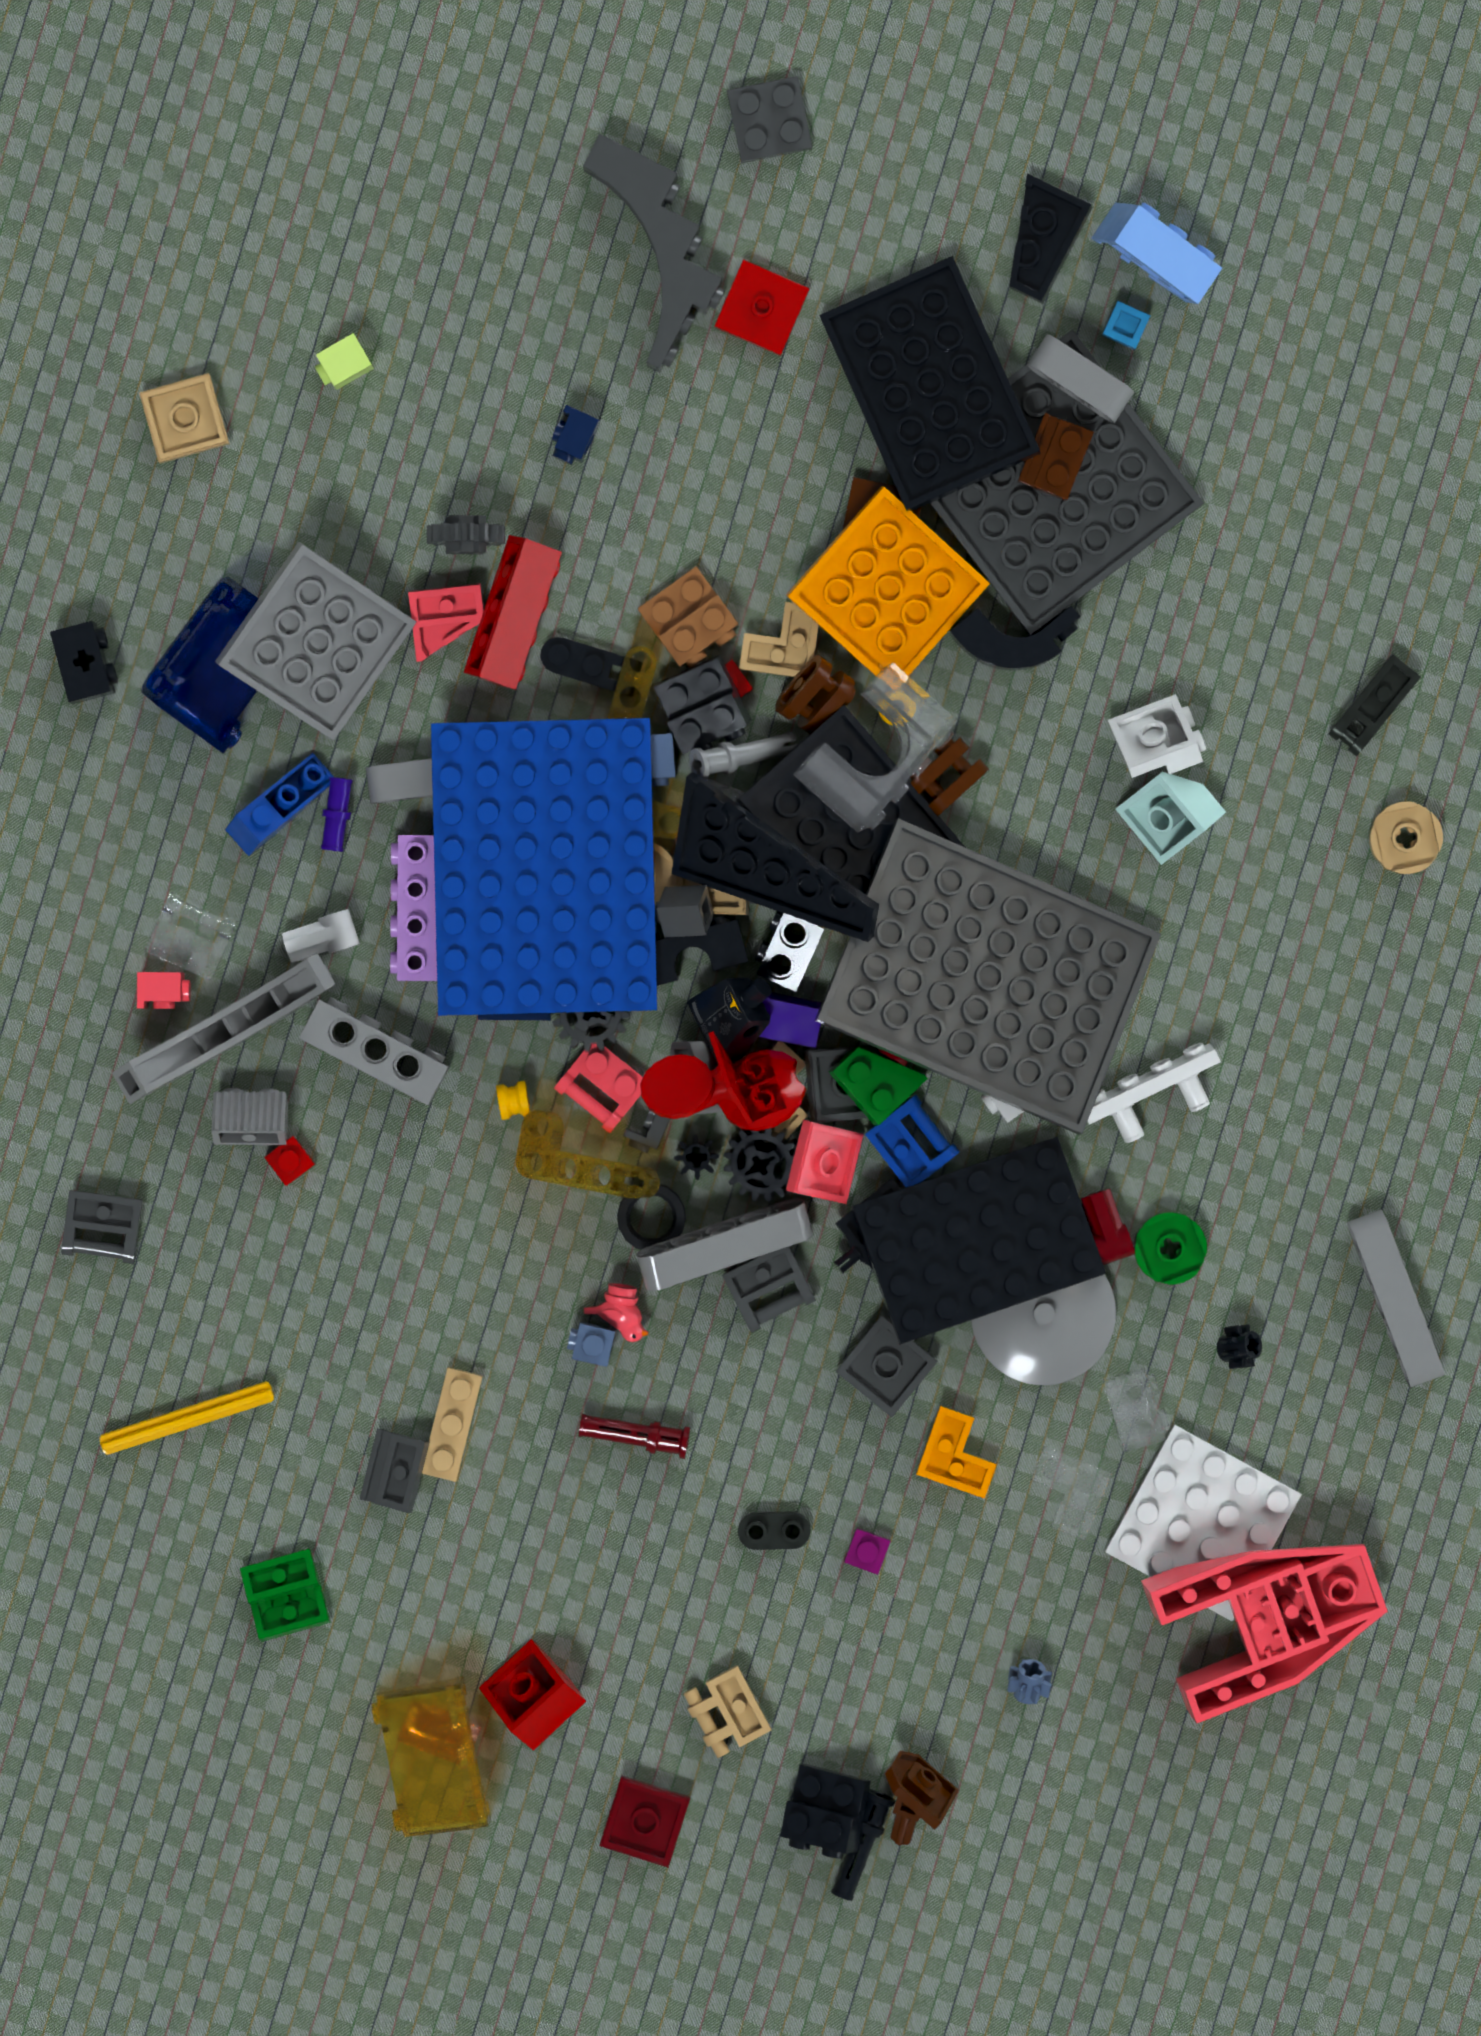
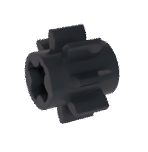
(703, 1149)
(1239, 1346)

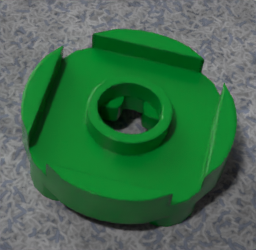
(1179, 1229)

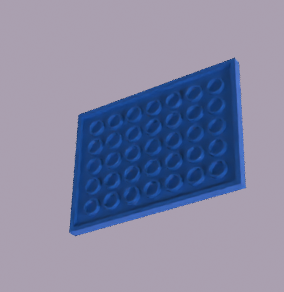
(544, 866)

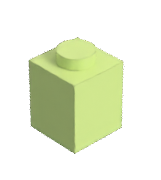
(343, 362)

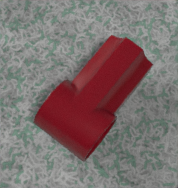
(1106, 1226)

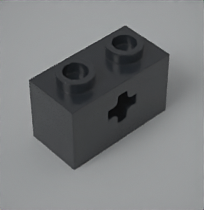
(69, 646)

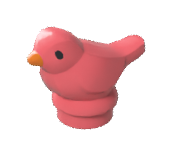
(621, 1311)

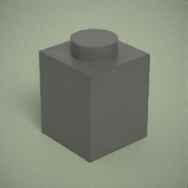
(684, 911)

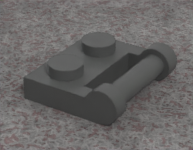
(104, 1214)
(763, 1276)

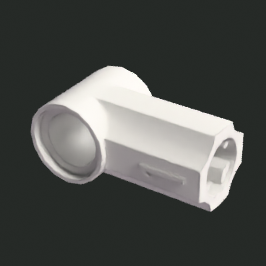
(328, 934)

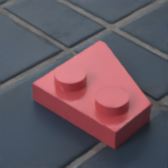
(443, 615)

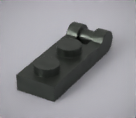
(1375, 704)

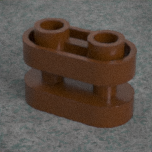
(815, 694)
(949, 755)

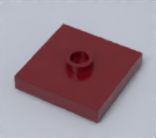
(644, 1821)

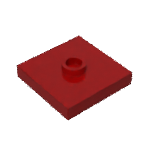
(762, 307)

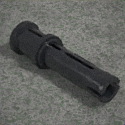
(872, 1827)

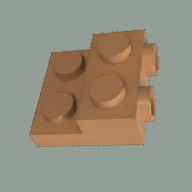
(689, 618)

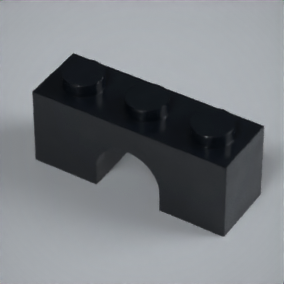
(721, 943)

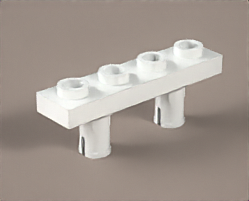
(1163, 1074)

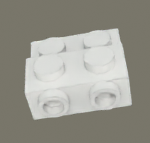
(1158, 737)

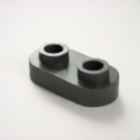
(773, 1530)

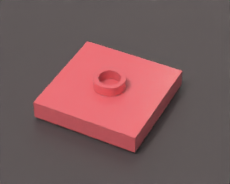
(824, 1162)

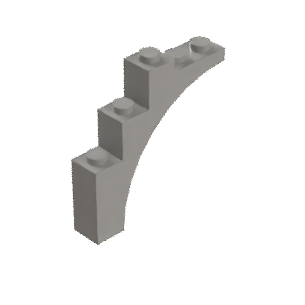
(224, 1029)

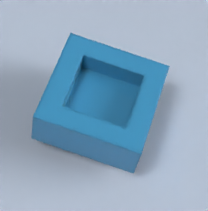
(1126, 325)

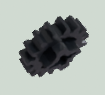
(755, 1149)

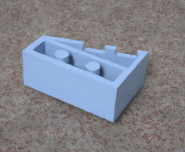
(1159, 250)

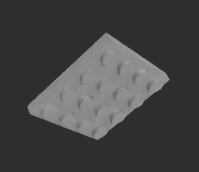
(315, 641)

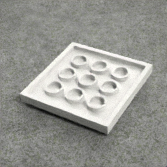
(1199, 1509)

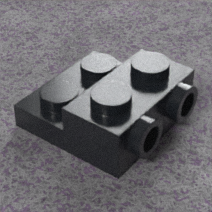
(703, 706)
(825, 1811)

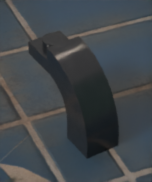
(1003, 652)

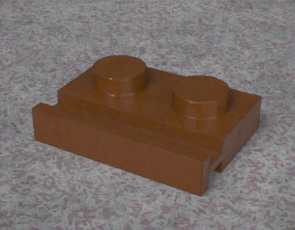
(1060, 459)

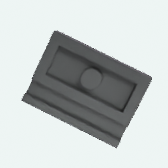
(394, 1470)

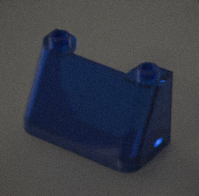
(189, 680)

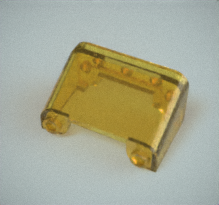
(432, 1758)

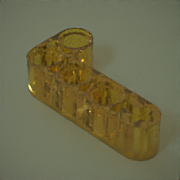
(586, 1165)

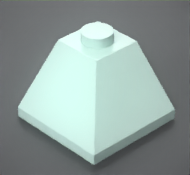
(1170, 814)

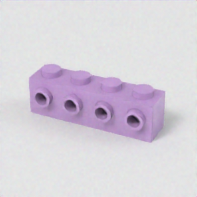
(415, 909)

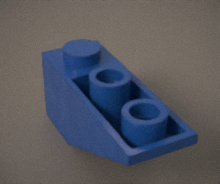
(279, 804)

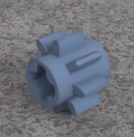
(1029, 1681)

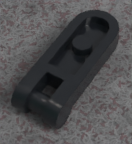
(584, 663)

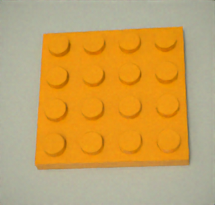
(887, 586)

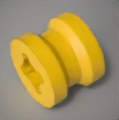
(513, 1100)

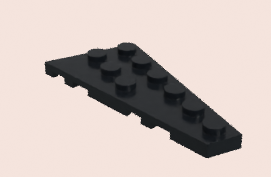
(746, 858)

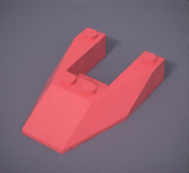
(1289, 1609)

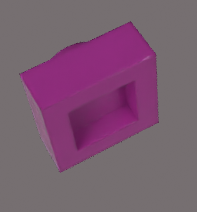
(867, 1551)

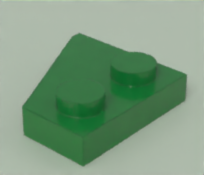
(875, 1082)

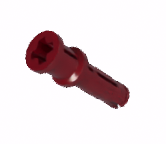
(656, 1434)

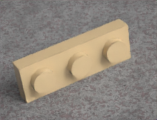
(452, 1424)

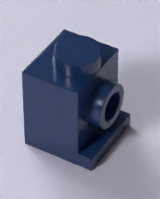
(574, 435)

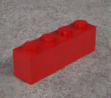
(513, 612)

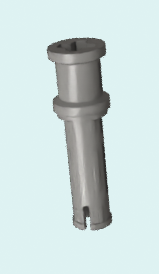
(729, 757)

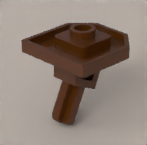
(919, 1794)

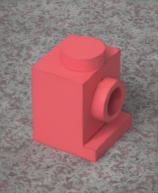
(162, 989)

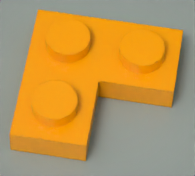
(944, 1455)

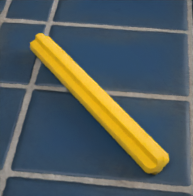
(186, 1418)

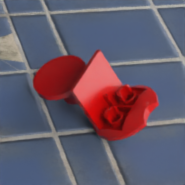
(752, 1092)

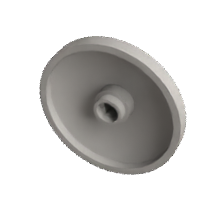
(1050, 1335)

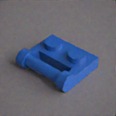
(902, 1150)

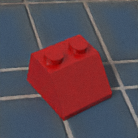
(532, 1695)

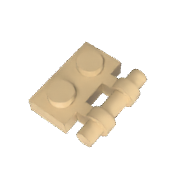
(738, 1707)

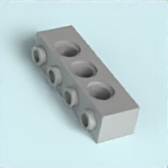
(320, 1033)

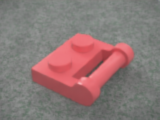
(609, 1075)

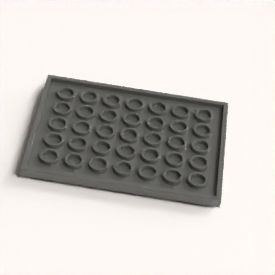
(989, 977)

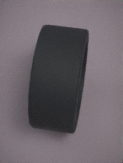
(636, 1239)

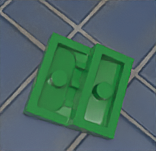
(285, 1595)

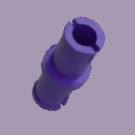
(336, 814)

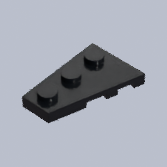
(1045, 237)

